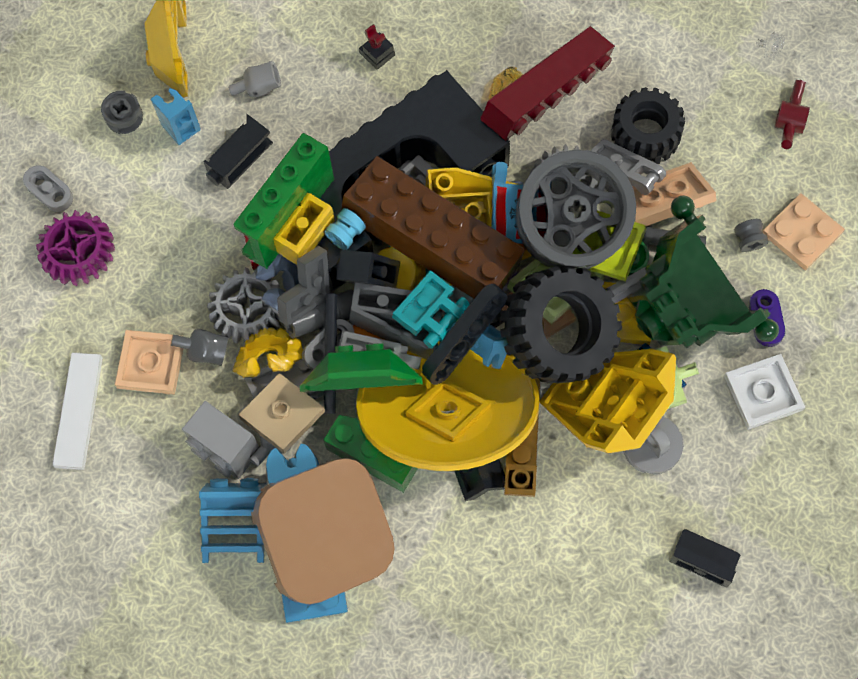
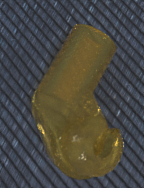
(502, 79)

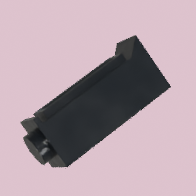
(238, 153)

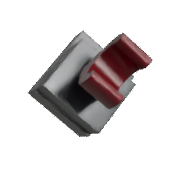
(377, 49)

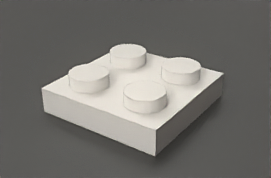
(764, 391)

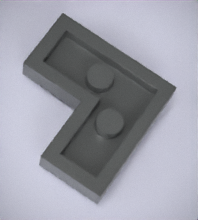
(310, 291)

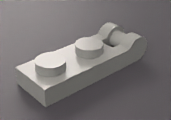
(632, 166)

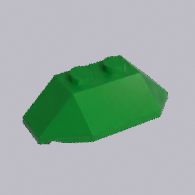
(360, 370)

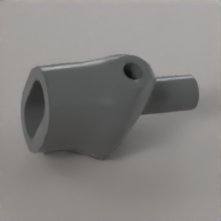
(203, 346)

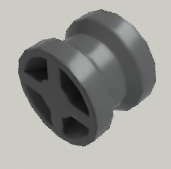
(751, 235)

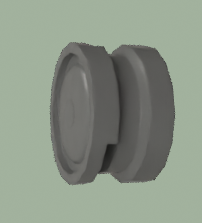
(122, 112)

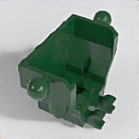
(687, 293)

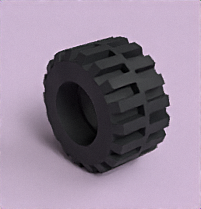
(650, 106)

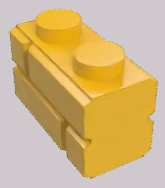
(304, 228)

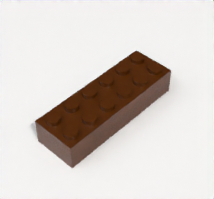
(431, 229)

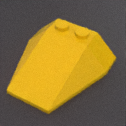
(619, 403)

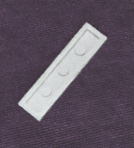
(77, 411)

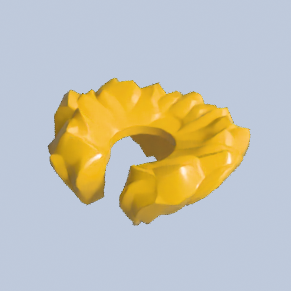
(266, 340)

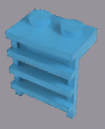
(229, 499)

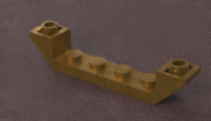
(521, 463)

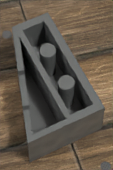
(373, 312)

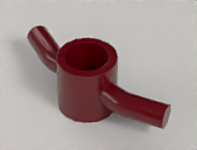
(792, 115)

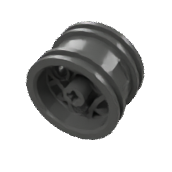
(584, 200)

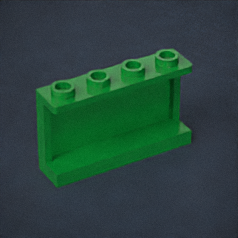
(300, 172)

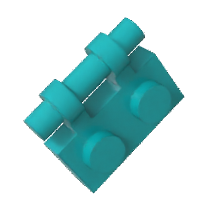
(424, 302)

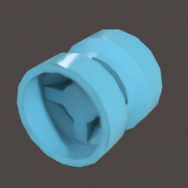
(344, 229)

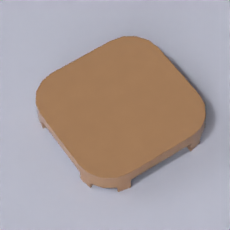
(324, 530)

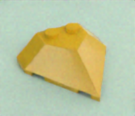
(162, 43)

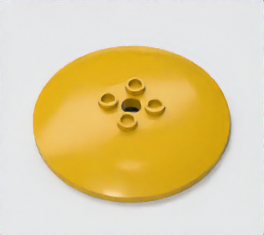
(489, 421)

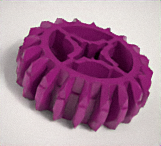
(53, 249)

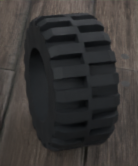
(595, 318)

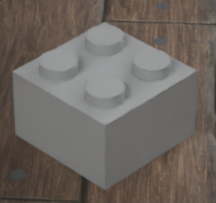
(221, 440)

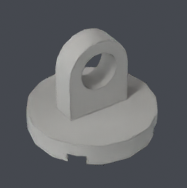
(659, 451)

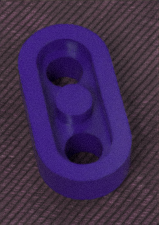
(775, 313)

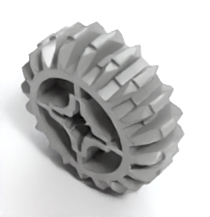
(224, 303)

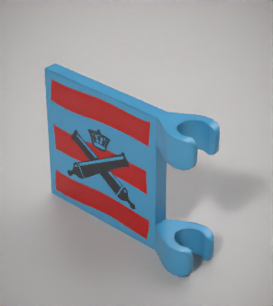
(504, 204)

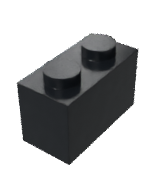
(367, 268)

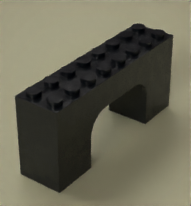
(433, 122)

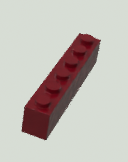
(547, 83)

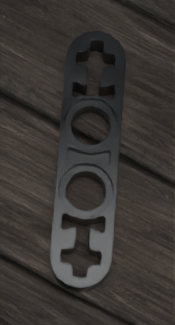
(464, 333)

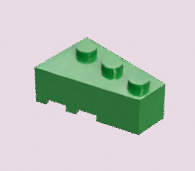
(350, 442)

